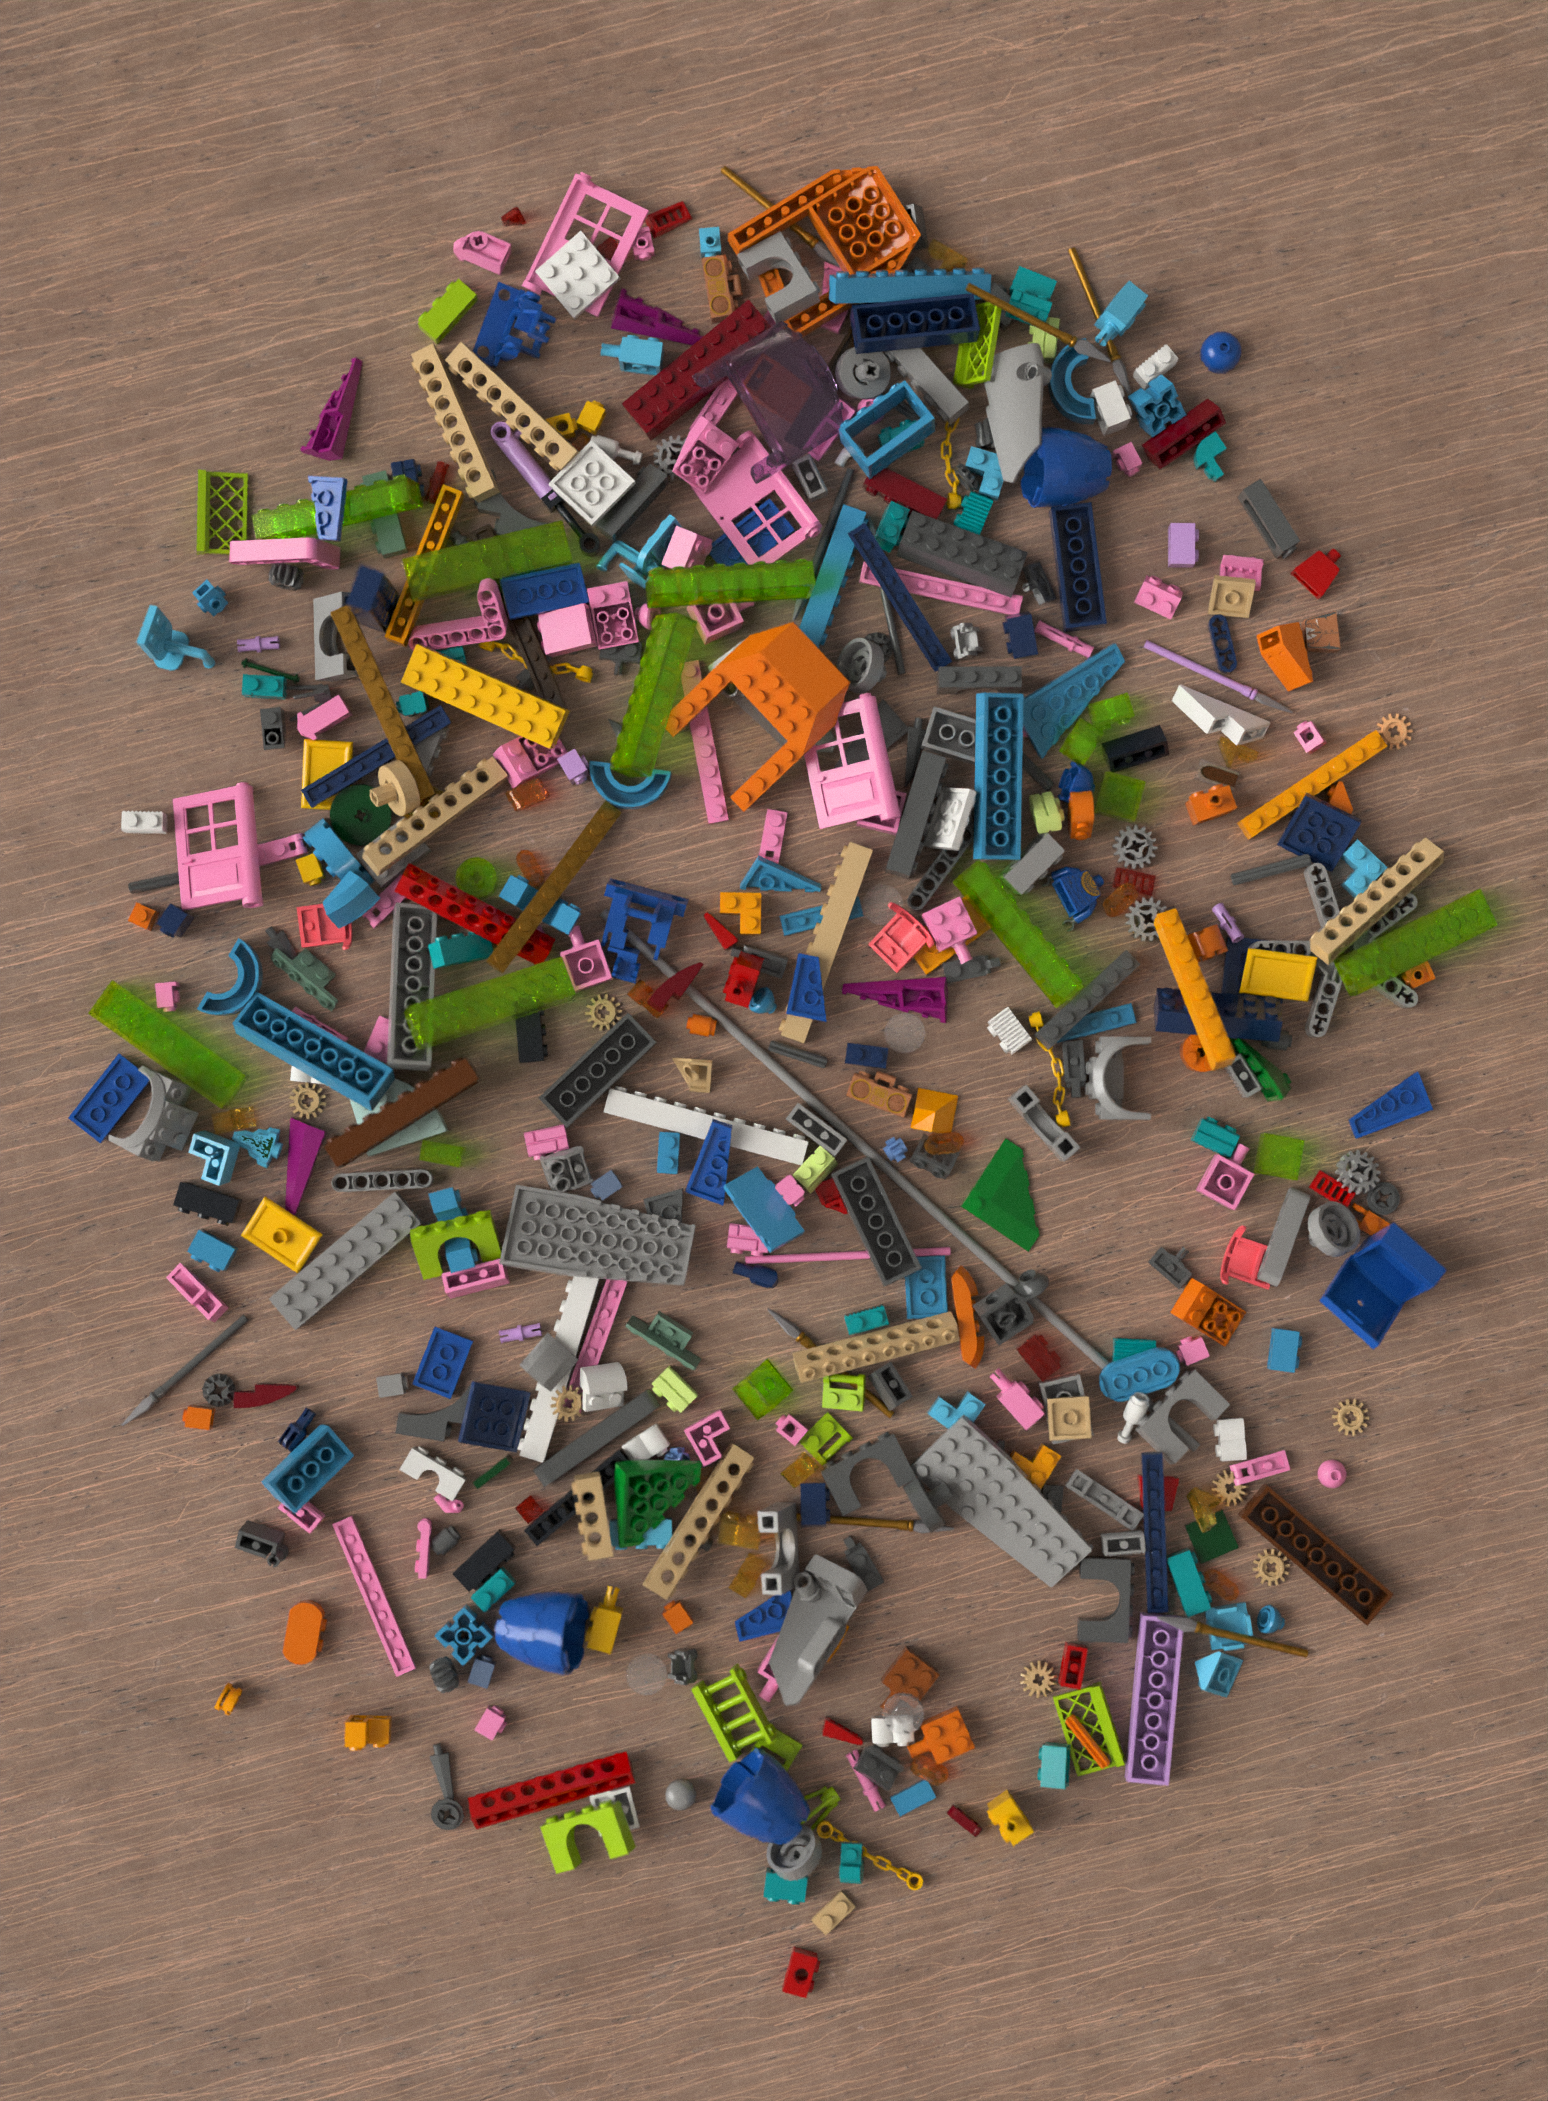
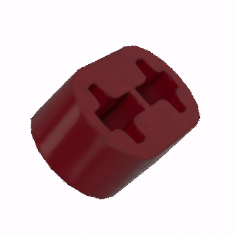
(964, 1820)

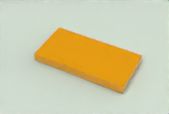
(930, 958)

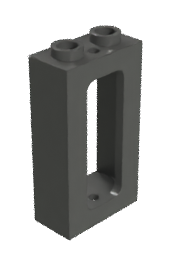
(1269, 519)

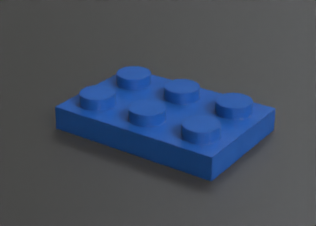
(442, 1362)

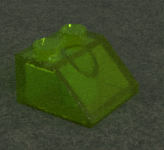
(762, 1389)

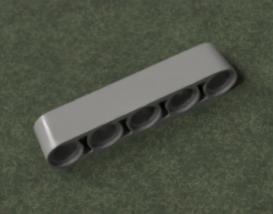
(372, 1180)
(1283, 1236)

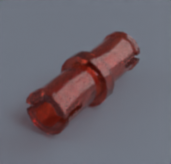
(437, 482)

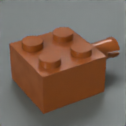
(909, 1675)

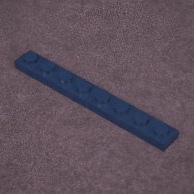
(899, 596)
(372, 758)
(1154, 1532)

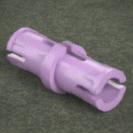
(258, 644)
(1234, 933)
(520, 1333)

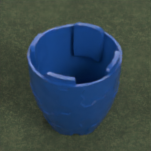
(1065, 469)
(544, 1630)
(761, 1799)

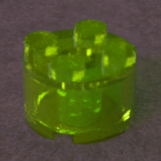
(1081, 742)
(469, 869)

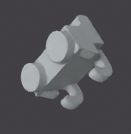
(966, 640)

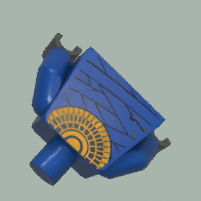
(1076, 892)

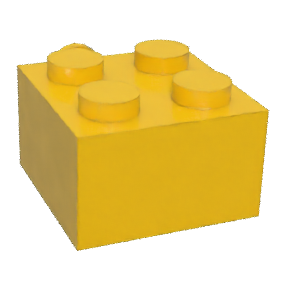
(605, 1623)
(1011, 1819)

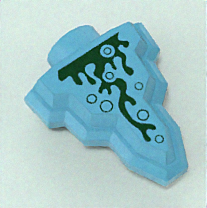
(261, 1144)

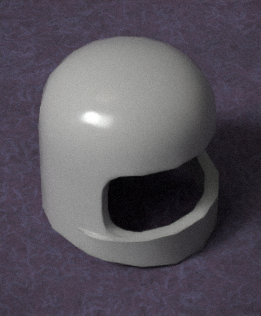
(680, 1794)

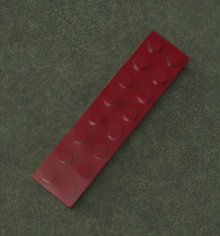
(674, 389)

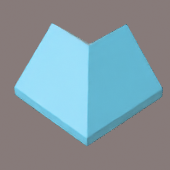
(1218, 1672)

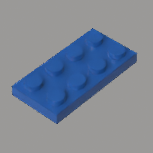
(725, 552)
(544, 591)
(109, 1098)

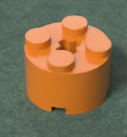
(1207, 942)
(1191, 1057)

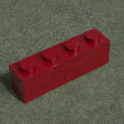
(1184, 434)
(905, 493)

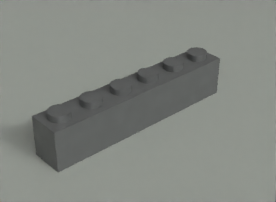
(1087, 999)

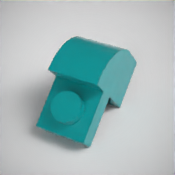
(1205, 456)
(851, 1866)

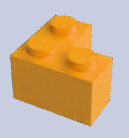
(747, 906)
(1040, 1466)
(367, 1730)

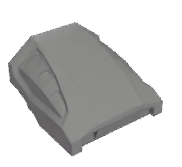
(566, 1169)
(548, 1362)

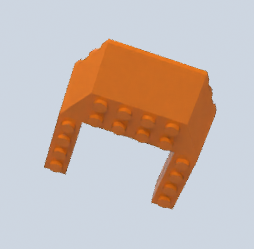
(855, 219)
(787, 684)

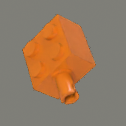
(1213, 804)
(944, 1736)

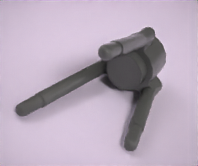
(320, 692)

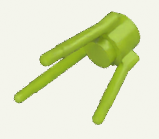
(829, 1799)

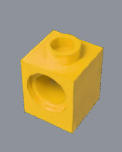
(591, 417)
(564, 418)
(310, 870)

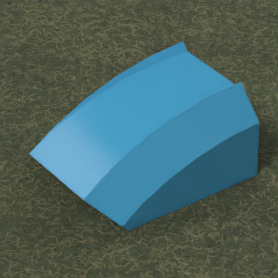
(349, 900)

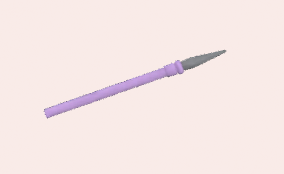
(1244, 690)

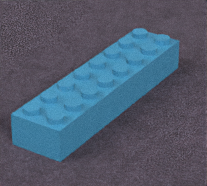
(998, 776)
(314, 1051)

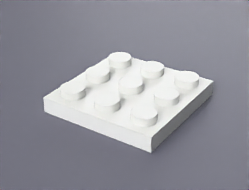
(577, 274)
(592, 483)
(950, 818)

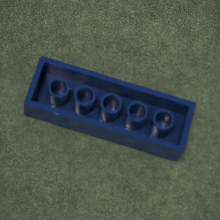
(914, 323)
(1077, 567)
(372, 598)
(1240, 1014)

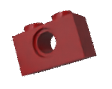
(1072, 1665)
(792, 1982)

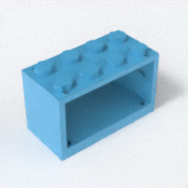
(897, 446)

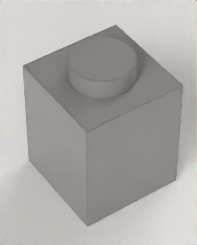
(392, 1385)

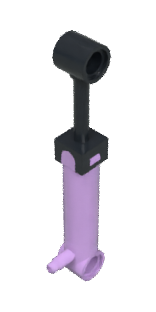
(539, 481)

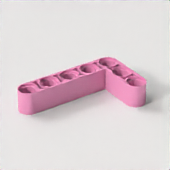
(285, 551)
(467, 626)

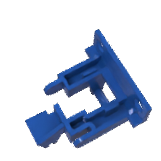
(499, 320)
(665, 907)

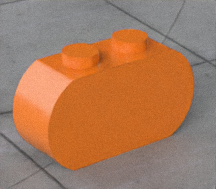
(1080, 815)
(304, 1632)

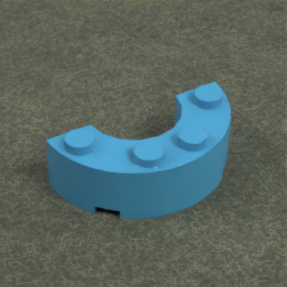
(1061, 391)
(628, 796)
(334, 852)
(560, 916)
(248, 982)
(459, 1250)

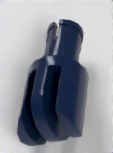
(758, 1274)
(296, 1431)

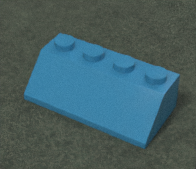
(307, 1468)

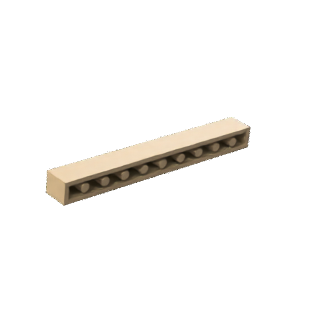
(832, 926)

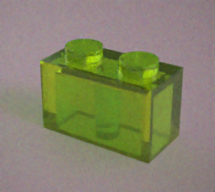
(1111, 711)
(442, 1153)

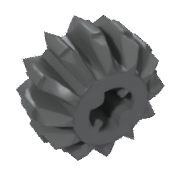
(286, 576)
(444, 1674)

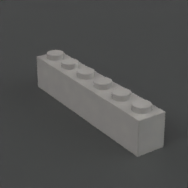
(930, 381)

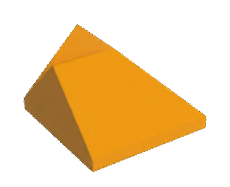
(934, 1111)

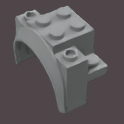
(1107, 1078)
(166, 1121)

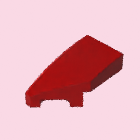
(830, 1196)

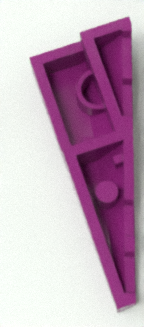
(636, 317)
(331, 433)
(921, 995)
(303, 1150)

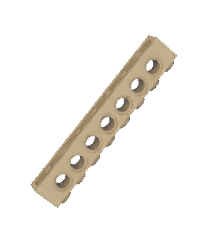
(464, 355)
(486, 485)
(381, 862)
(1402, 885)
(876, 1347)
(676, 1544)

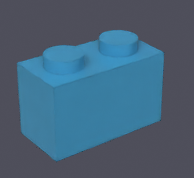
(668, 1152)
(212, 1250)
(1283, 1350)

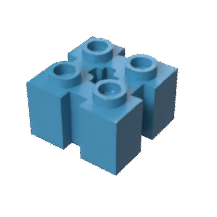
(1156, 405)
(464, 1647)

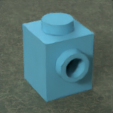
(710, 241)

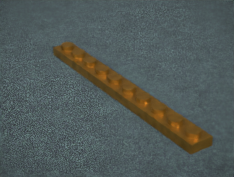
(381, 697)
(553, 887)

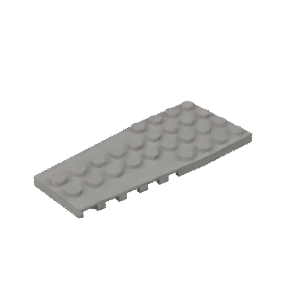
(594, 1239)
(1001, 1501)

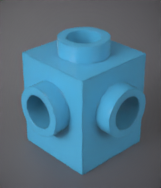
(210, 598)

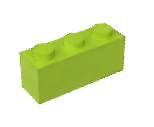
(447, 311)

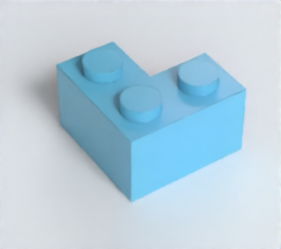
(986, 465)
(1365, 866)
(219, 1156)
(948, 1414)

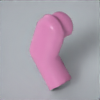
(447, 1505)

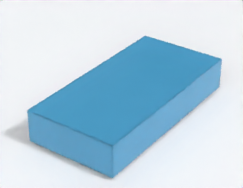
(913, 1797)

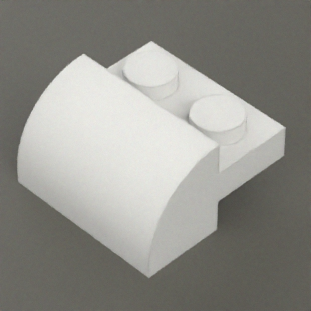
(602, 1386)
(625, 1797)

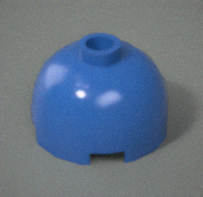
(1220, 352)
(1075, 779)

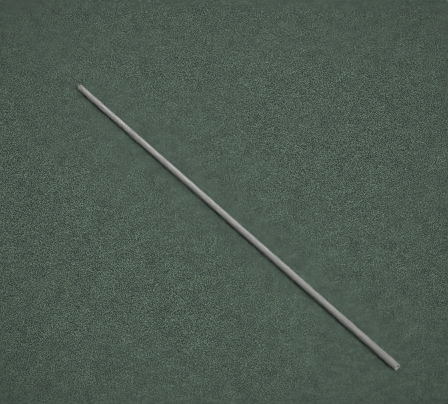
(889, 1170)

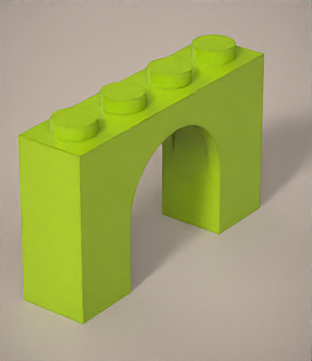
(476, 1227)
(606, 1818)

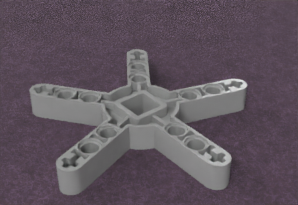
(1329, 973)

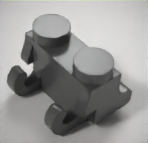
(683, 1666)

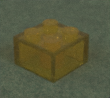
(739, 1531)

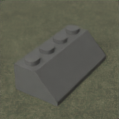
(630, 507)

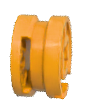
(230, 1700)

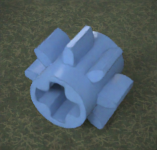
(895, 1149)
(677, 1454)

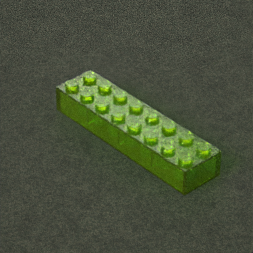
(361, 505)
(490, 558)
(729, 583)
(653, 695)
(1018, 933)
(1415, 942)
(489, 1003)
(168, 1044)

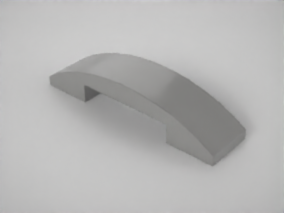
(1104, 1499)

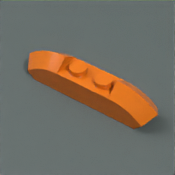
(970, 1344)

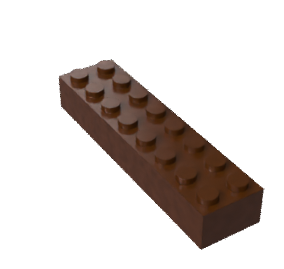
(402, 1113)
(1315, 1554)

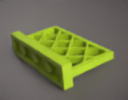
(967, 371)
(204, 507)
(1104, 1719)

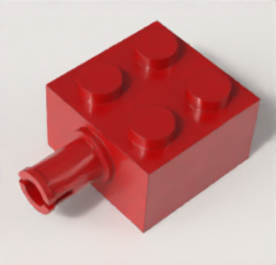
(742, 983)

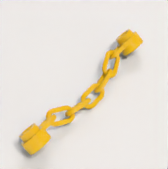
(953, 499)
(583, 673)
(1063, 1117)
(828, 1834)

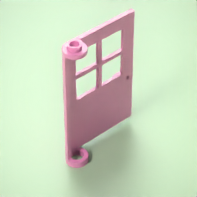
(563, 221)
(735, 492)
(858, 788)
(225, 872)

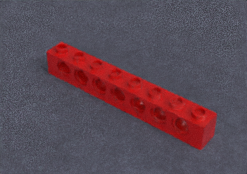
(468, 911)
(551, 1790)

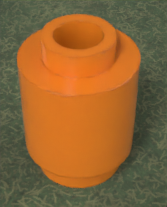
(701, 1025)

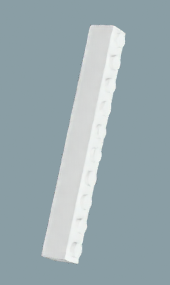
(697, 1124)
(569, 1335)

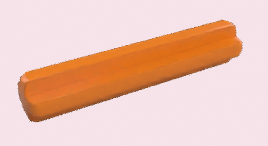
(1087, 1741)

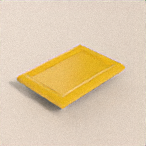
(320, 759)
(1278, 974)
(281, 1234)

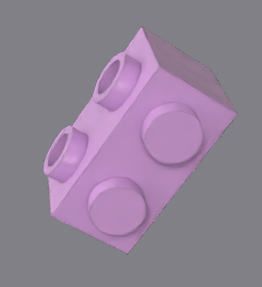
(1182, 545)
(574, 767)

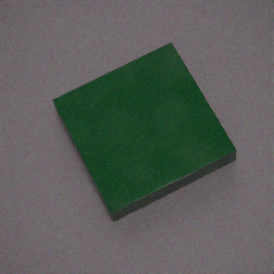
(494, 1470)
(1213, 1542)

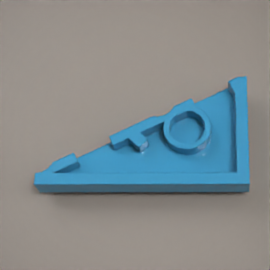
(775, 877)

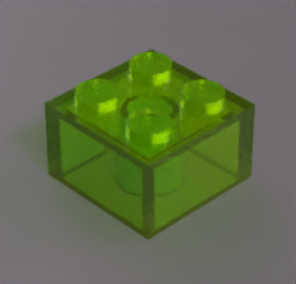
(1119, 797)
(1279, 1156)

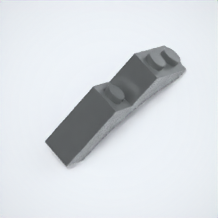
(510, 519)
(433, 1424)

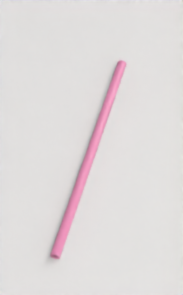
(830, 1256)

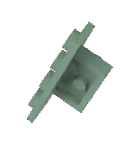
(309, 973)
(667, 1336)

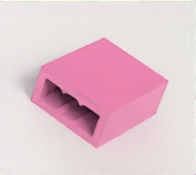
(567, 630)

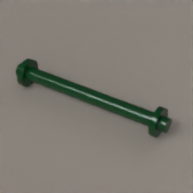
(246, 663)

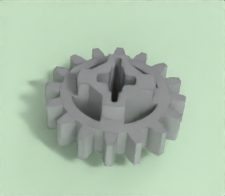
(668, 462)
(1137, 856)
(1136, 912)
(1357, 1164)

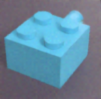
(1120, 313)
(637, 354)

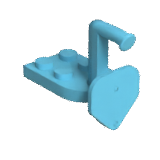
(649, 557)
(167, 645)

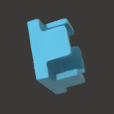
(1231, 1618)

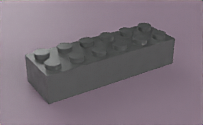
(961, 554)
(915, 815)
(597, 1070)
(876, 1221)

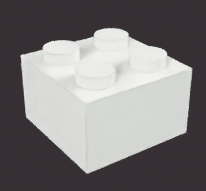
(1110, 408)

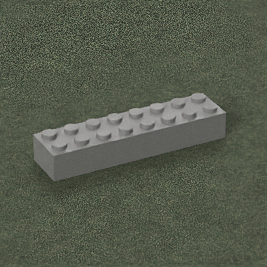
(409, 982)
(345, 1260)

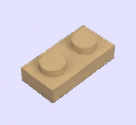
(833, 1912)

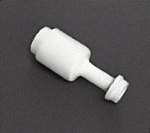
(612, 449)
(1133, 1413)

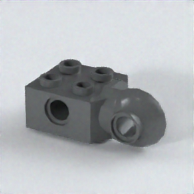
(1006, 1310)

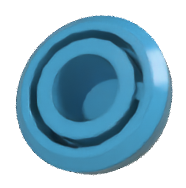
(763, 1001)
(1269, 1620)

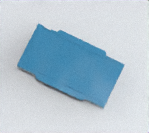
(764, 1209)

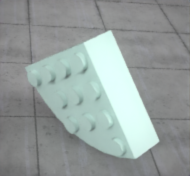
(426, 1127)

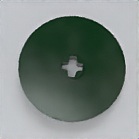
(354, 829)

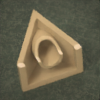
(696, 1073)

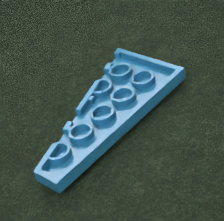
(1062, 700)

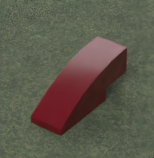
(674, 986)
(263, 1394)

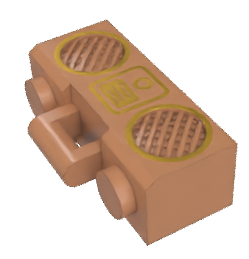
(716, 276)
(887, 1099)

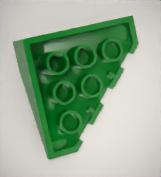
(1274, 1083)
(1003, 1197)
(646, 1491)

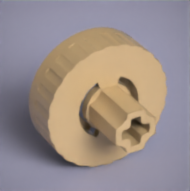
(396, 789)

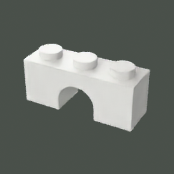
(449, 1479)

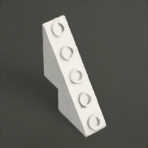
(1216, 716)

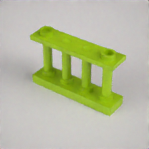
(722, 1728)

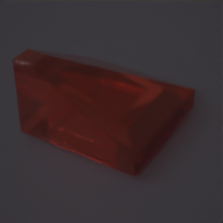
(513, 218)
(529, 1509)

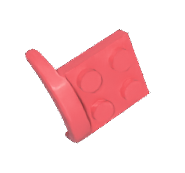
(319, 930)
(900, 939)
(1243, 1260)

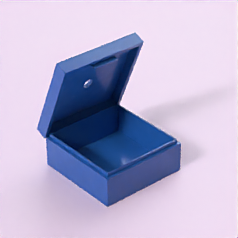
(1383, 1277)

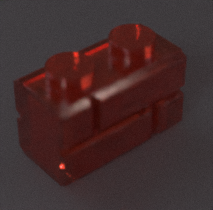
(1038, 1356)

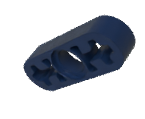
(1230, 657)

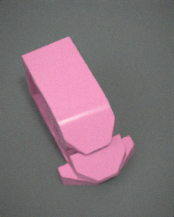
(483, 251)
(323, 718)

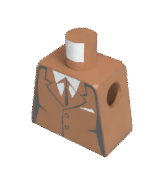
(1321, 633)

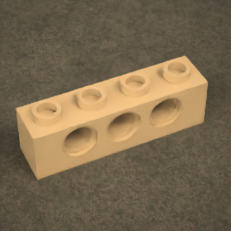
(593, 1548)

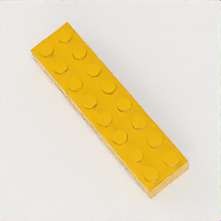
(485, 696)

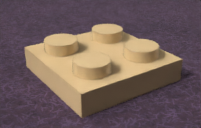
(1231, 596)
(1069, 1418)

